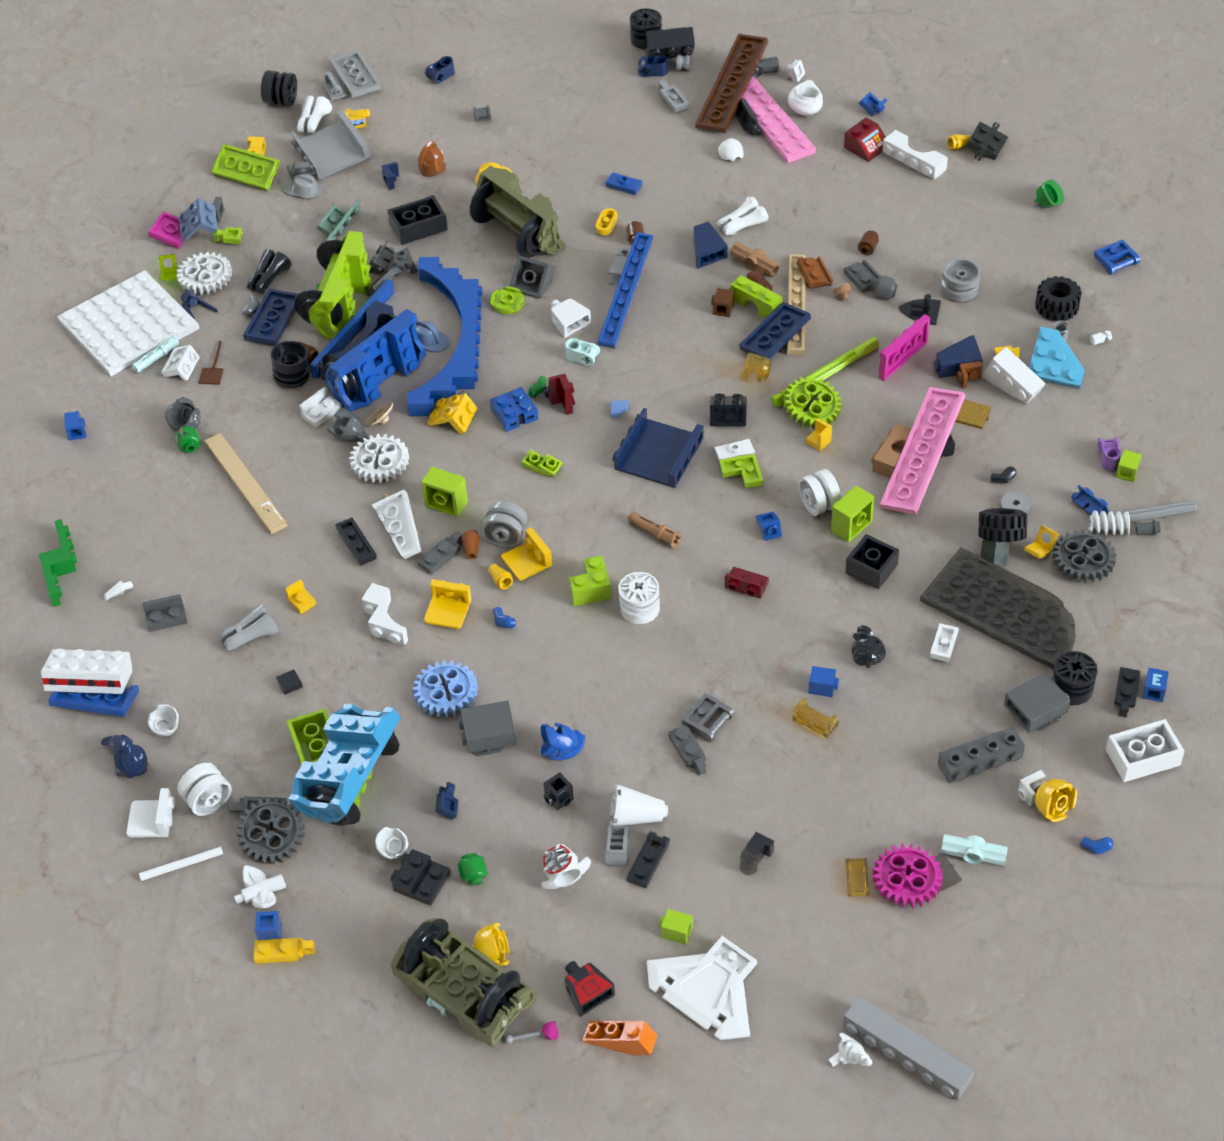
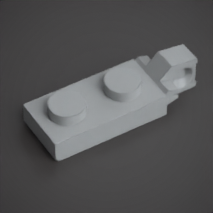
(672, 96)

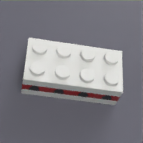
(86, 671)

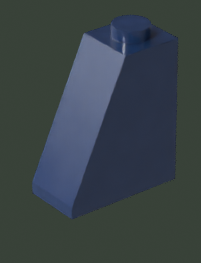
(708, 245)
(949, 359)

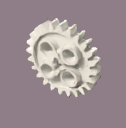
(204, 273)
(390, 462)

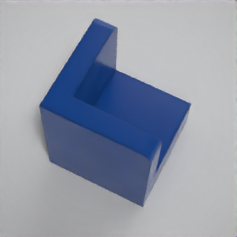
(268, 925)

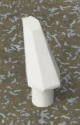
(118, 589)

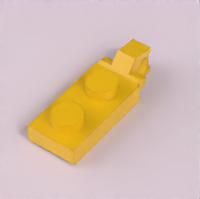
(282, 950)

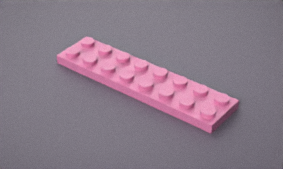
(777, 125)
(922, 450)

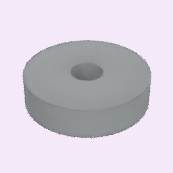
(1016, 500)

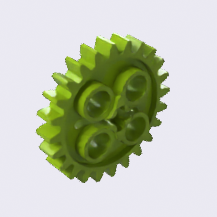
(798, 398)

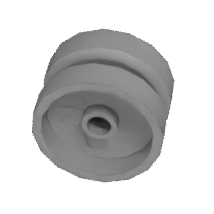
(960, 279)
(504, 524)

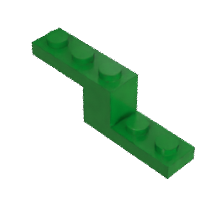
(58, 562)

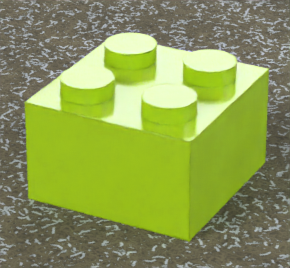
(444, 491)
(852, 513)

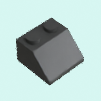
(532, 276)

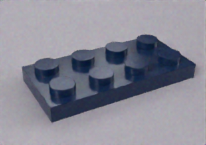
(271, 317)
(775, 330)

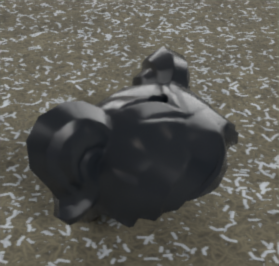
(867, 648)

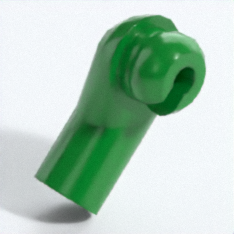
(538, 387)

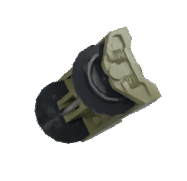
(534, 219)

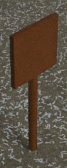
(212, 375)

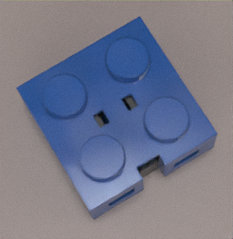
(514, 409)

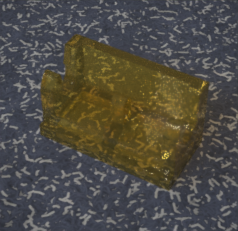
(814, 719)

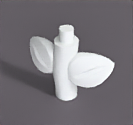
(259, 887)

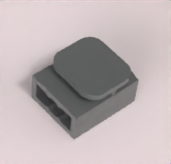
(1037, 703)
(487, 728)

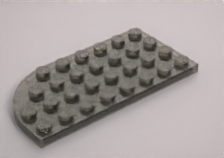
(1002, 607)

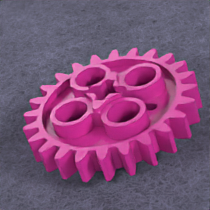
(907, 876)

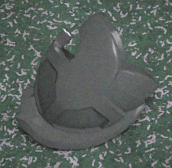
(347, 426)

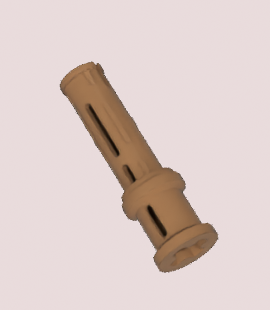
(660, 531)

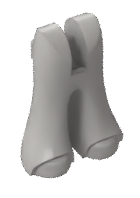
(252, 626)

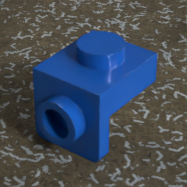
(872, 104)

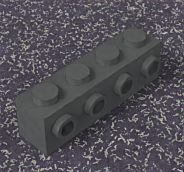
(981, 755)

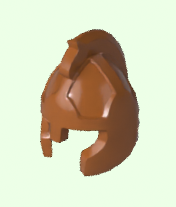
(431, 160)

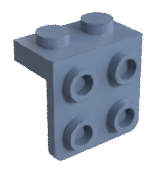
(198, 215)

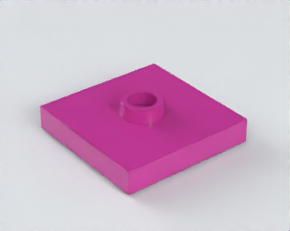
(167, 230)

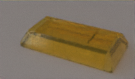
(857, 877)

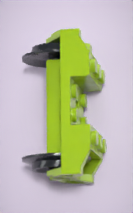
(345, 274)

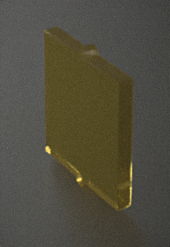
(973, 414)

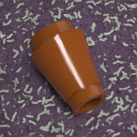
(470, 543)

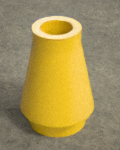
(957, 141)
(500, 576)

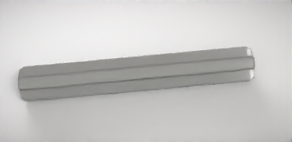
(1162, 510)

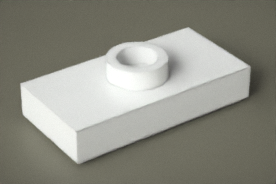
(734, 449)

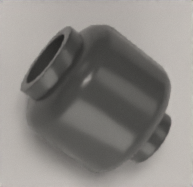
(884, 287)

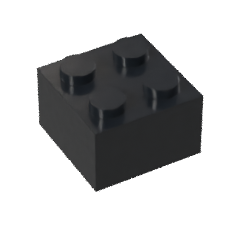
(872, 561)

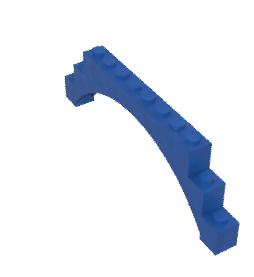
(461, 368)

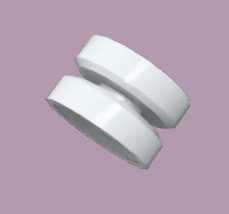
(819, 491)
(204, 789)

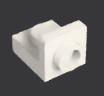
(1029, 785)

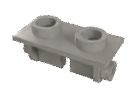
(333, 87)

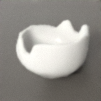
(730, 149)
(163, 720)
(391, 843)

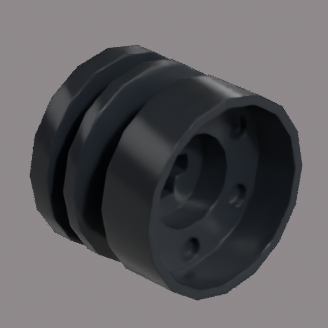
(642, 21)
(279, 88)
(290, 364)
(1076, 676)

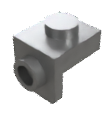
(298, 168)

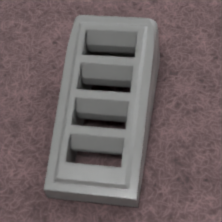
(616, 846)

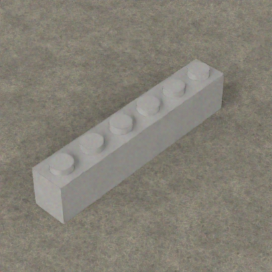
(908, 1048)

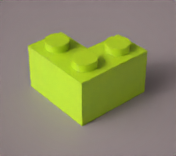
(592, 585)

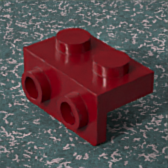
(561, 392)

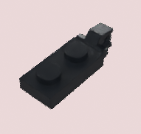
(747, 118)
(1126, 690)

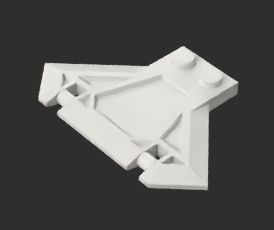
(707, 987)

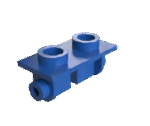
(1086, 497)

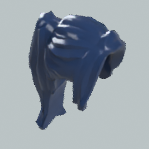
(128, 757)

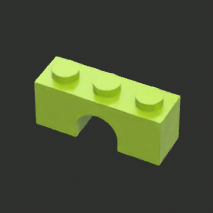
(747, 290)

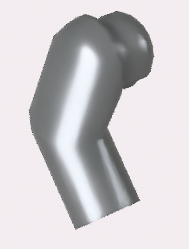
(251, 308)

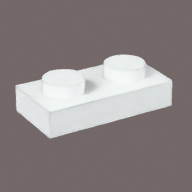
(944, 642)

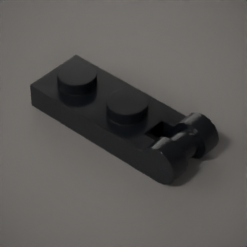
(648, 860)

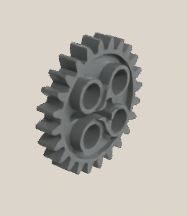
(1084, 556)
(262, 846)

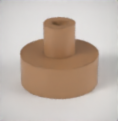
(842, 290)

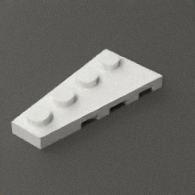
(399, 522)

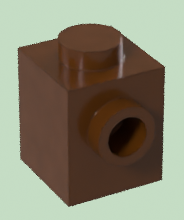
(723, 302)

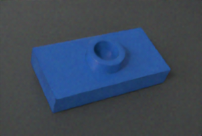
(623, 183)

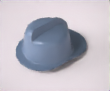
(431, 337)

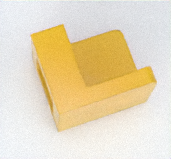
(820, 436)

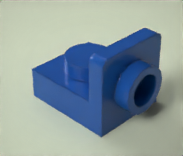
(770, 525)

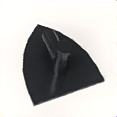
(917, 308)

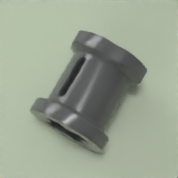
(482, 113)

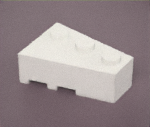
(1013, 376)

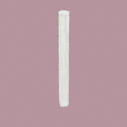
(181, 863)

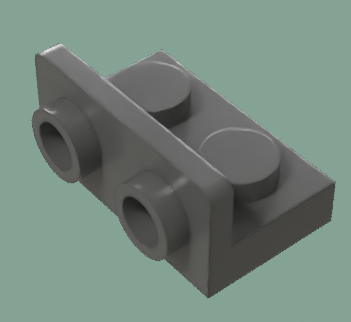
(164, 612)

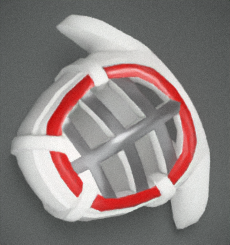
(562, 867)

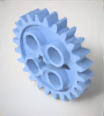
(458, 682)

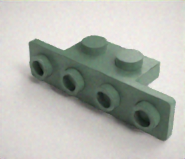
(335, 219)

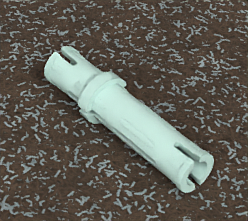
(154, 355)

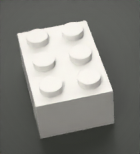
(1144, 750)

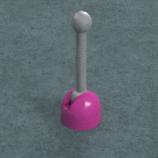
(549, 1032)

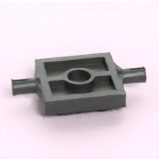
(987, 141)

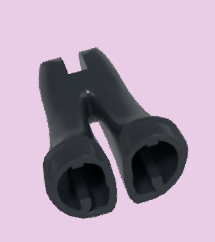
(268, 269)

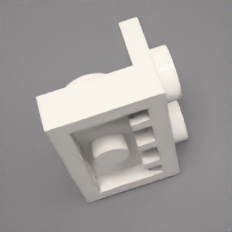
(181, 362)
(319, 408)

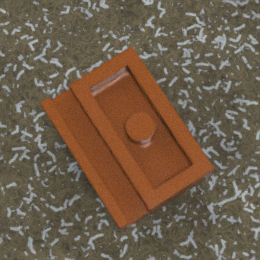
(814, 272)

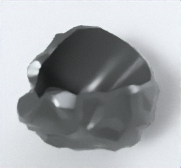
(182, 414)

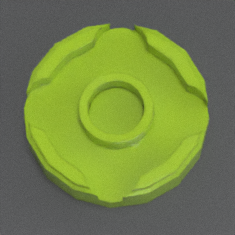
(507, 300)

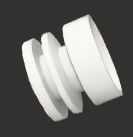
(639, 598)

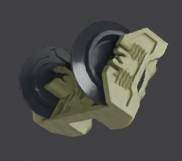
(461, 980)

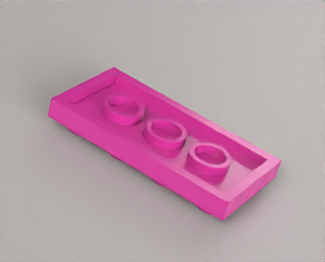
(904, 347)

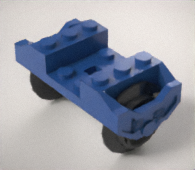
(374, 360)

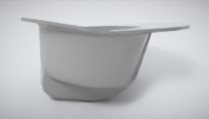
(303, 186)

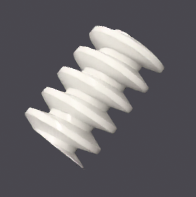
(1109, 522)

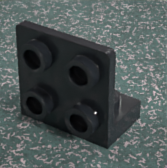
(728, 410)

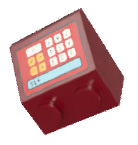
(865, 139)

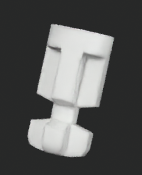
(1100, 337)

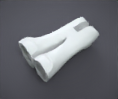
(312, 113)
(746, 215)

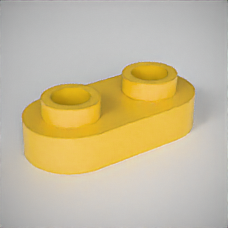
(606, 221)

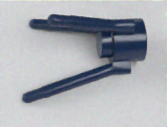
(192, 300)

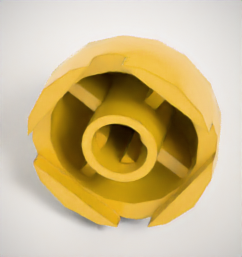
(1055, 799)
(492, 943)

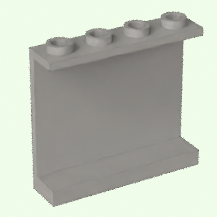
(332, 147)

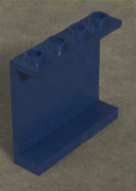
(657, 450)

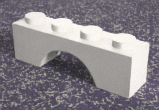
(928, 163)

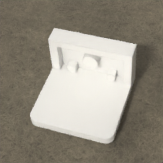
(151, 817)

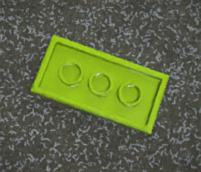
(245, 167)

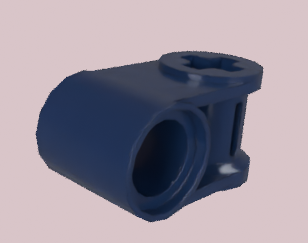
(654, 66)
(441, 69)

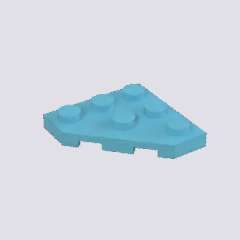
(1055, 361)

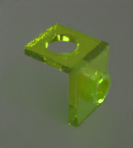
(168, 274)

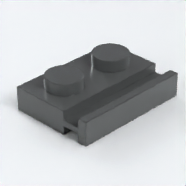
(861, 275)

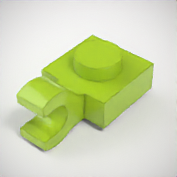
(229, 235)

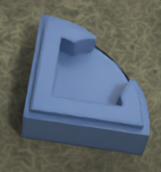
(618, 408)

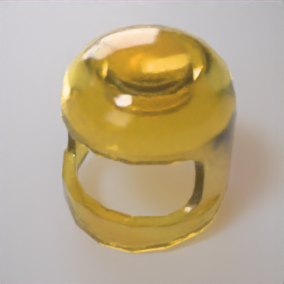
(758, 364)

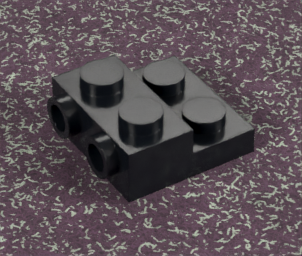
(419, 877)

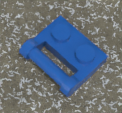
(1115, 252)

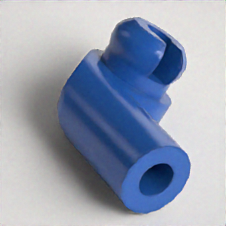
(503, 620)
(1098, 846)

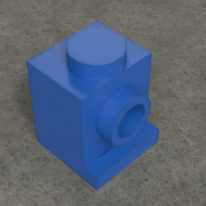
(75, 425)

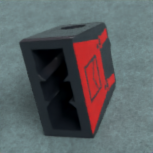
(587, 987)

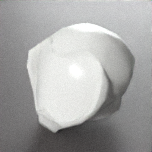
(805, 99)

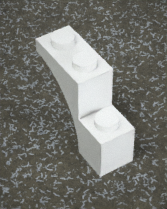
(376, 603)

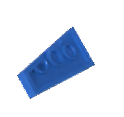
(96, 702)

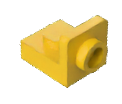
(299, 597)

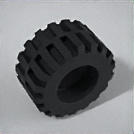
(1058, 298)
(1002, 525)

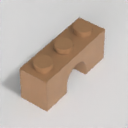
(887, 456)

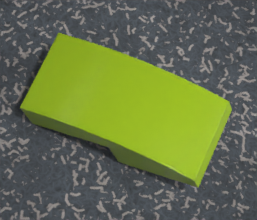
(543, 465)

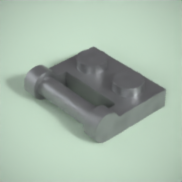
(703, 712)

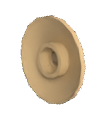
(380, 415)

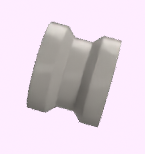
(683, 62)

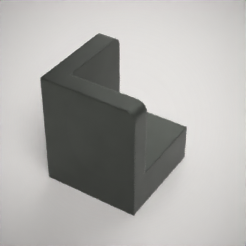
(995, 552)

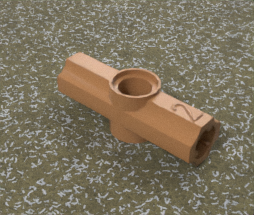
(755, 259)

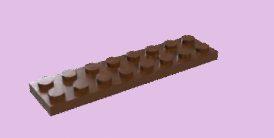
(731, 83)

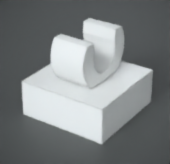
(796, 70)

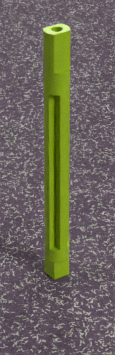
(835, 365)

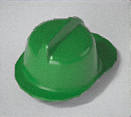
(1049, 194)

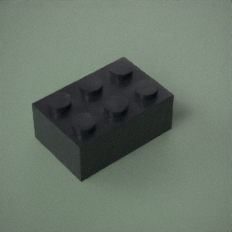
(670, 42)
(417, 219)

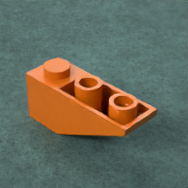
(621, 1036)

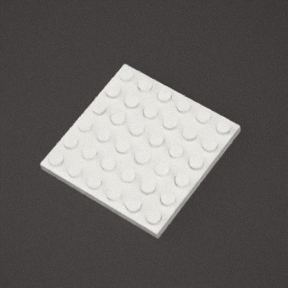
(127, 322)

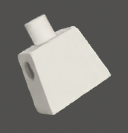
(569, 316)

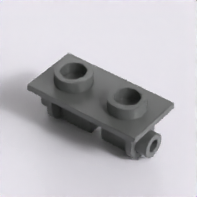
(384, 254)

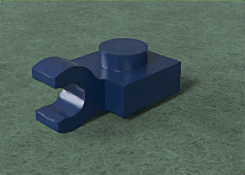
(445, 802)

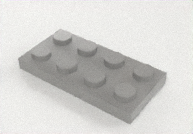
(355, 74)

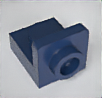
(389, 174)

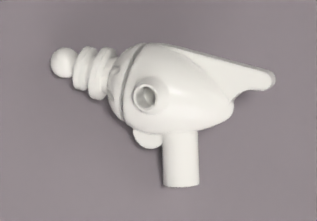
(850, 1052)

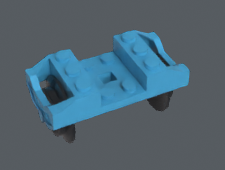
(353, 748)

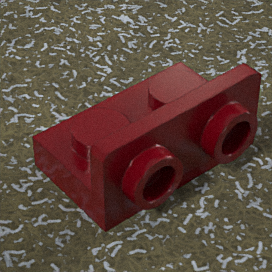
(746, 582)

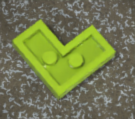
(745, 466)

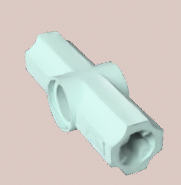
(974, 849)

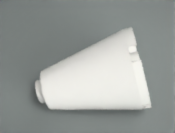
(634, 807)

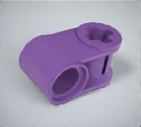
(1109, 453)

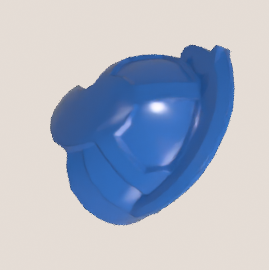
(562, 742)

